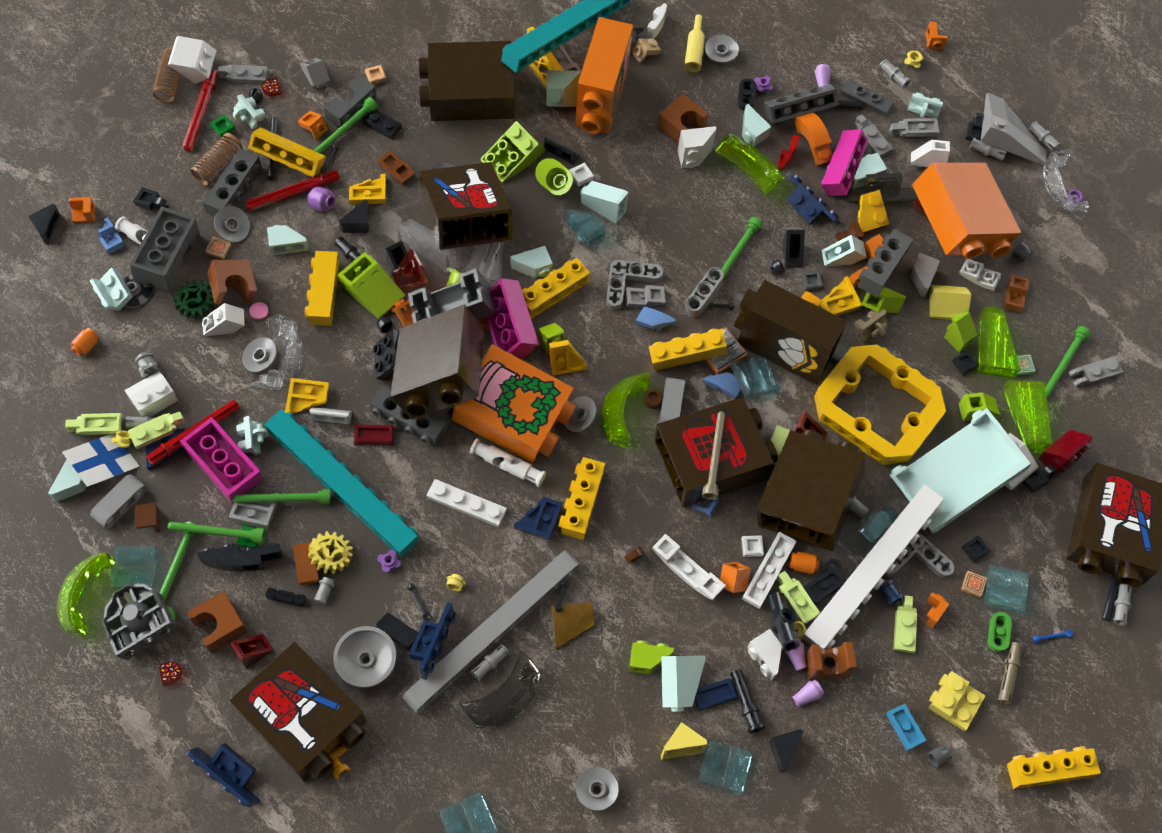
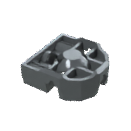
(136, 634)

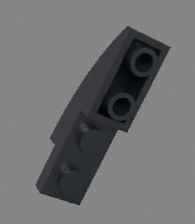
(233, 559)

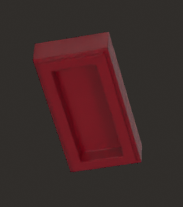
(373, 434)

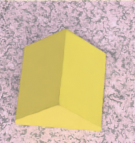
(948, 301)
(684, 743)

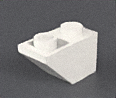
(930, 152)
(223, 320)
(767, 652)

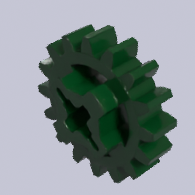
(194, 299)

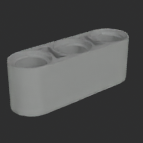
(702, 300)
(672, 399)
(118, 501)

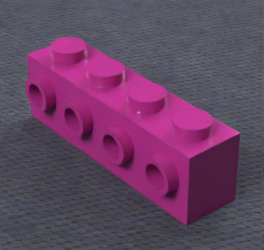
(844, 162)

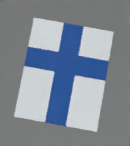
(100, 460)

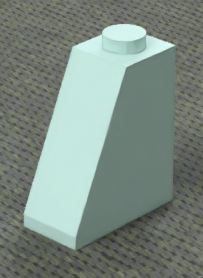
(605, 200)
(680, 680)

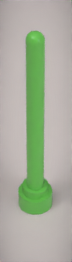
(368, 106)
(753, 226)
(1080, 335)
(322, 497)
(256, 535)
(176, 562)

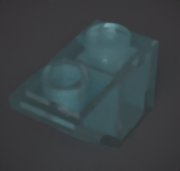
(586, 225)
(878, 523)

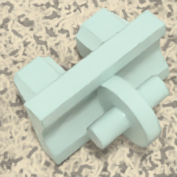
(925, 106)
(246, 111)
(254, 435)

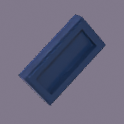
(715, 694)

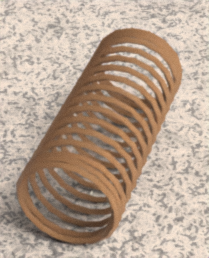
(162, 87)
(221, 158)

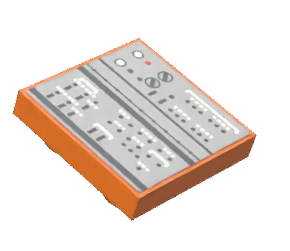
(735, 353)

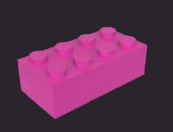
(511, 323)
(221, 460)

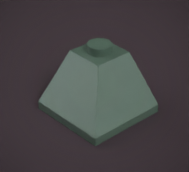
(562, 88)

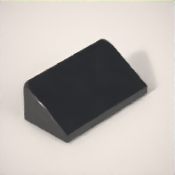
(560, 151)
(397, 631)

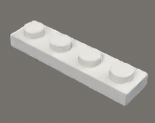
(466, 503)
(769, 570)

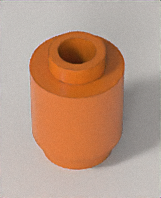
(84, 342)
(804, 562)

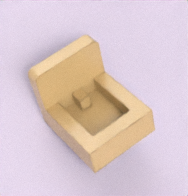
(645, 47)

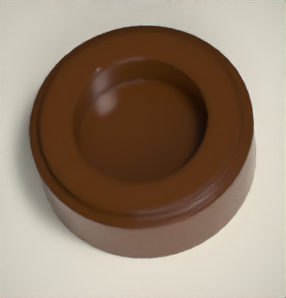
(653, 398)
(634, 555)

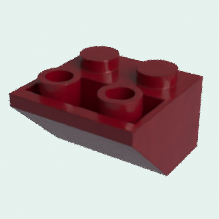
(1066, 450)

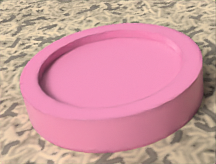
(259, 311)

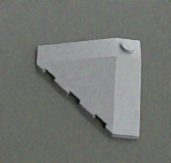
(1006, 131)

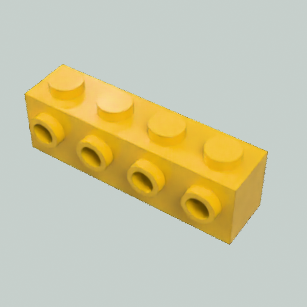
(286, 152)
(555, 286)
(323, 288)
(688, 349)
(582, 499)
(1053, 768)

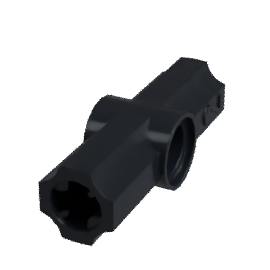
(783, 621)

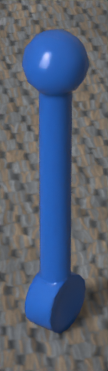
(1067, 633)

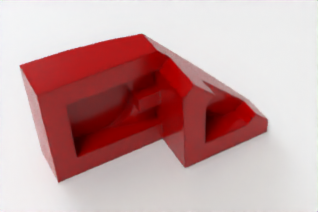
(786, 156)

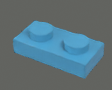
(906, 727)

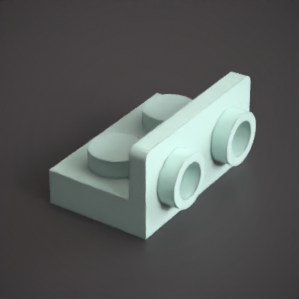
(112, 290)

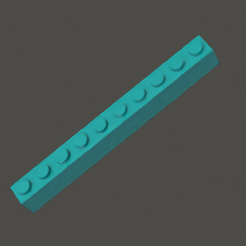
(557, 31)
(342, 483)

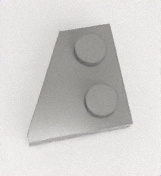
(253, 513)

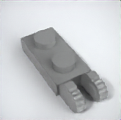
(1097, 371)

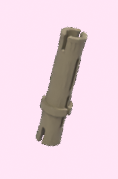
(1009, 678)

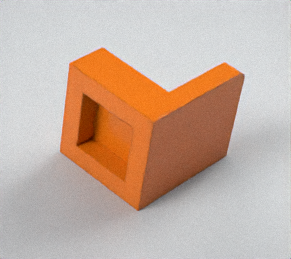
(82, 209)
(735, 576)

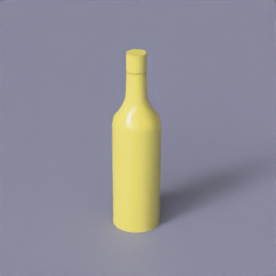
(695, 47)

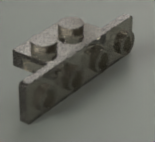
(889, 188)

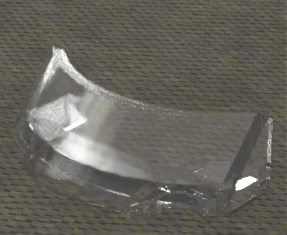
(1055, 186)
(288, 355)

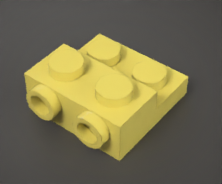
(956, 700)

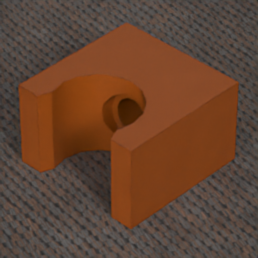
(678, 113)
(231, 274)
(228, 622)
(841, 658)

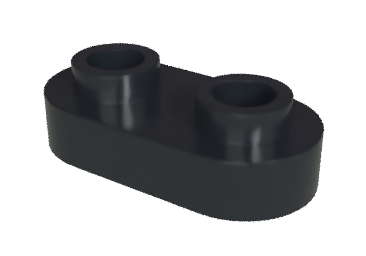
(746, 96)

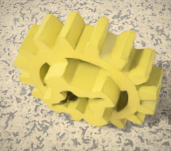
(340, 552)

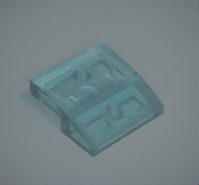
(755, 377)
(133, 565)
(1006, 589)
(725, 767)
(468, 816)

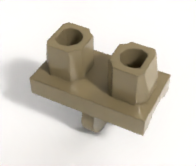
(873, 327)

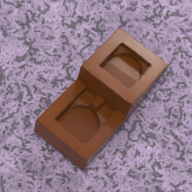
(395, 167)
(1016, 293)
(305, 570)

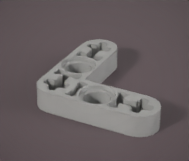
(621, 276)
(918, 550)

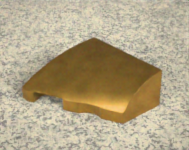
(572, 621)

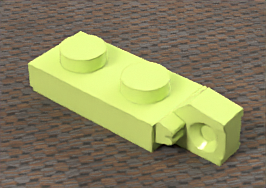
(95, 424)
(155, 429)
(797, 598)
(905, 626)

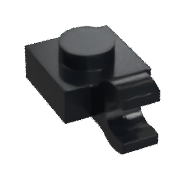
(974, 128)
(149, 199)
(1039, 478)

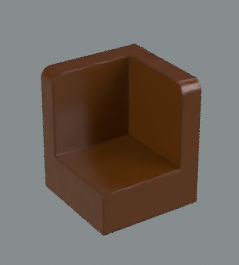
(854, 230)
(147, 516)

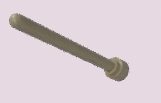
(710, 490)

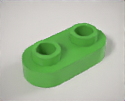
(999, 633)

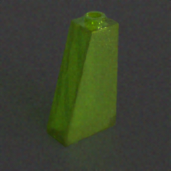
(995, 345)
(1030, 412)

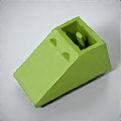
(513, 152)
(370, 285)

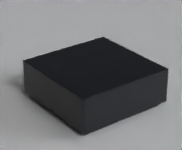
(965, 362)
(976, 549)

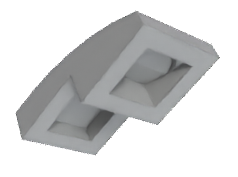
(646, 297)

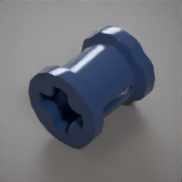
(891, 592)

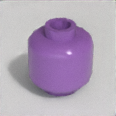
(321, 199)

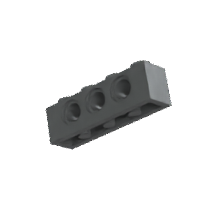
(801, 103)
(233, 174)
(885, 262)
(431, 435)

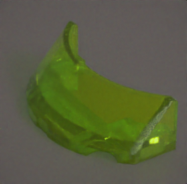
(750, 161)
(613, 408)
(72, 589)

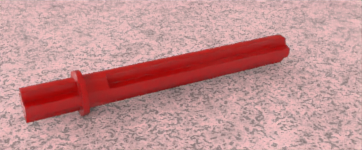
(199, 112)
(292, 190)
(169, 447)

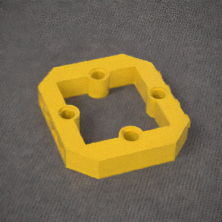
(890, 367)

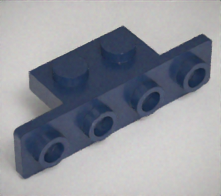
(806, 204)
(429, 641)
(228, 770)

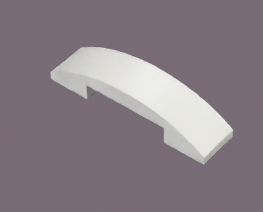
(687, 569)

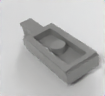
(243, 73)
(915, 127)
(876, 141)

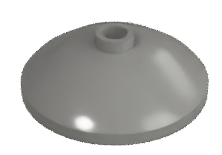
(361, 644)

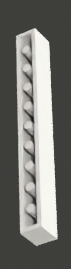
(873, 567)

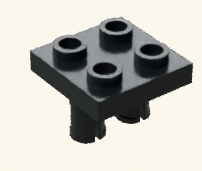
(385, 354)

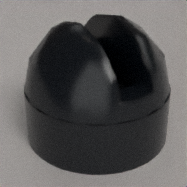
(258, 97)
(778, 267)
(384, 324)

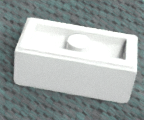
(330, 415)

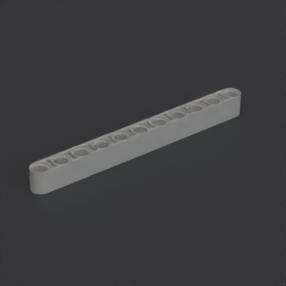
(491, 631)

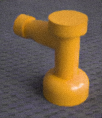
(338, 767)

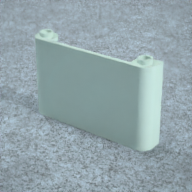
(964, 468)

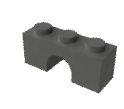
(341, 111)

